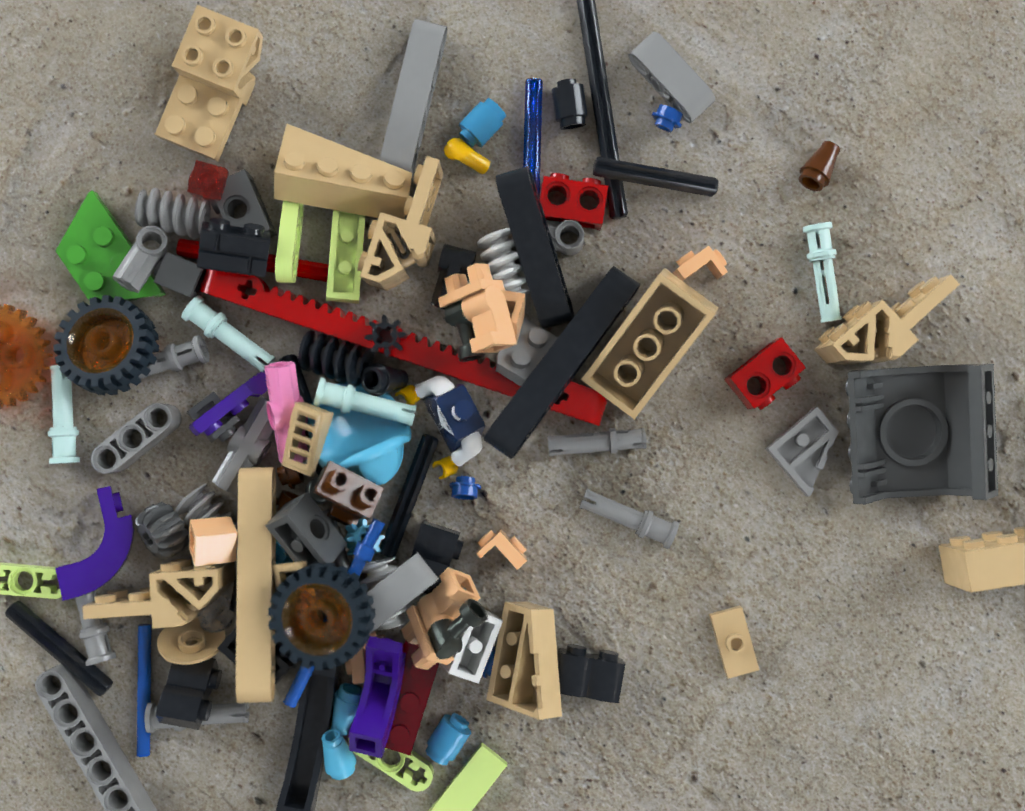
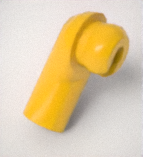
(459, 150)

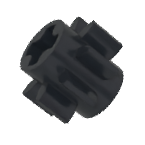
(385, 325)

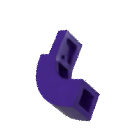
(100, 567)
(379, 696)

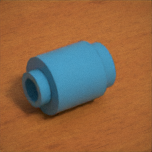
(482, 123)
(448, 738)

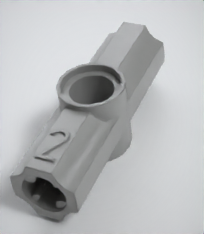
(245, 448)

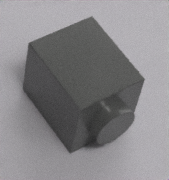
(179, 275)

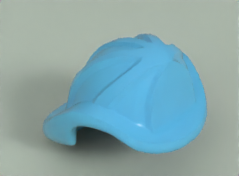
(364, 442)

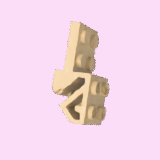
(211, 82)
(381, 264)
(881, 332)
(174, 594)

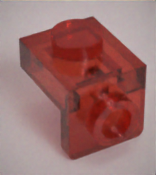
(207, 181)

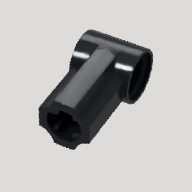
(452, 261)

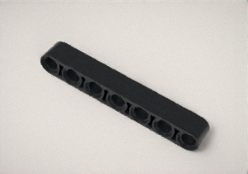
(561, 363)

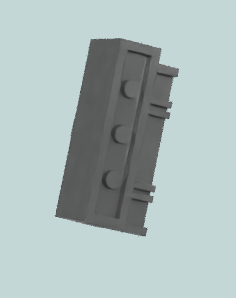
(922, 432)

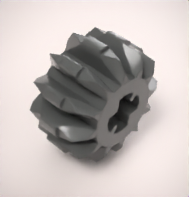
(162, 530)

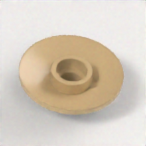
(188, 643)

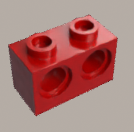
(571, 207)
(761, 368)

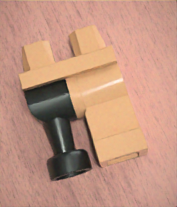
(478, 312)
(442, 619)

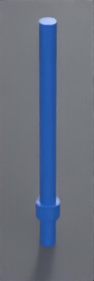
(363, 552)

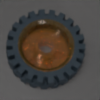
(122, 361)
(302, 631)

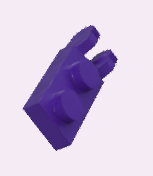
(232, 403)

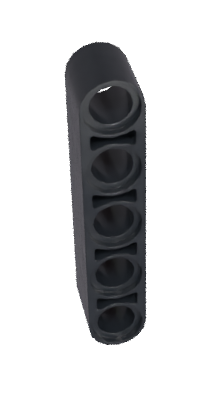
(535, 247)

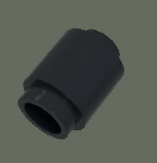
(569, 104)

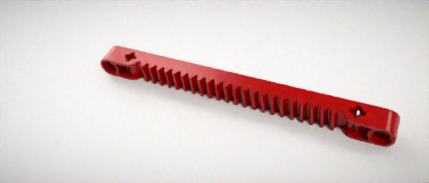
(581, 401)

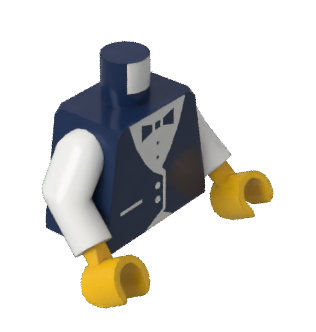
(454, 417)

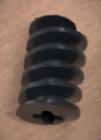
(333, 360)

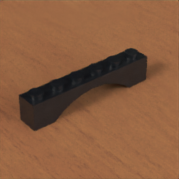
(306, 754)

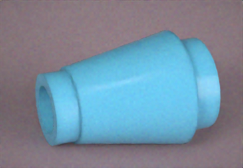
(345, 707)
(338, 759)

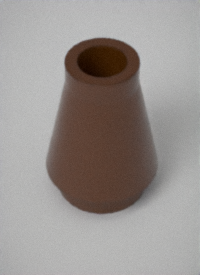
(819, 168)

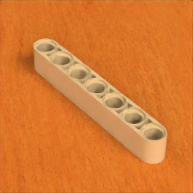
(255, 585)

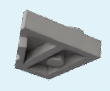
(804, 449)

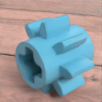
(356, 532)

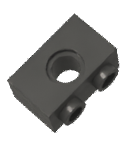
(240, 190)
(306, 532)

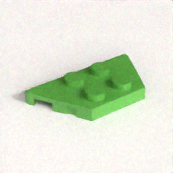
(94, 251)

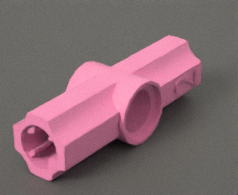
(283, 393)

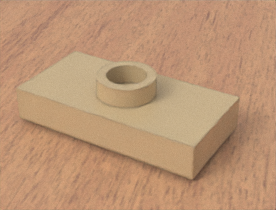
(734, 642)

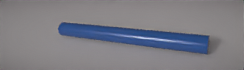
(143, 687)

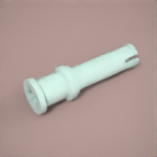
(826, 253)
(216, 325)
(348, 399)
(63, 431)

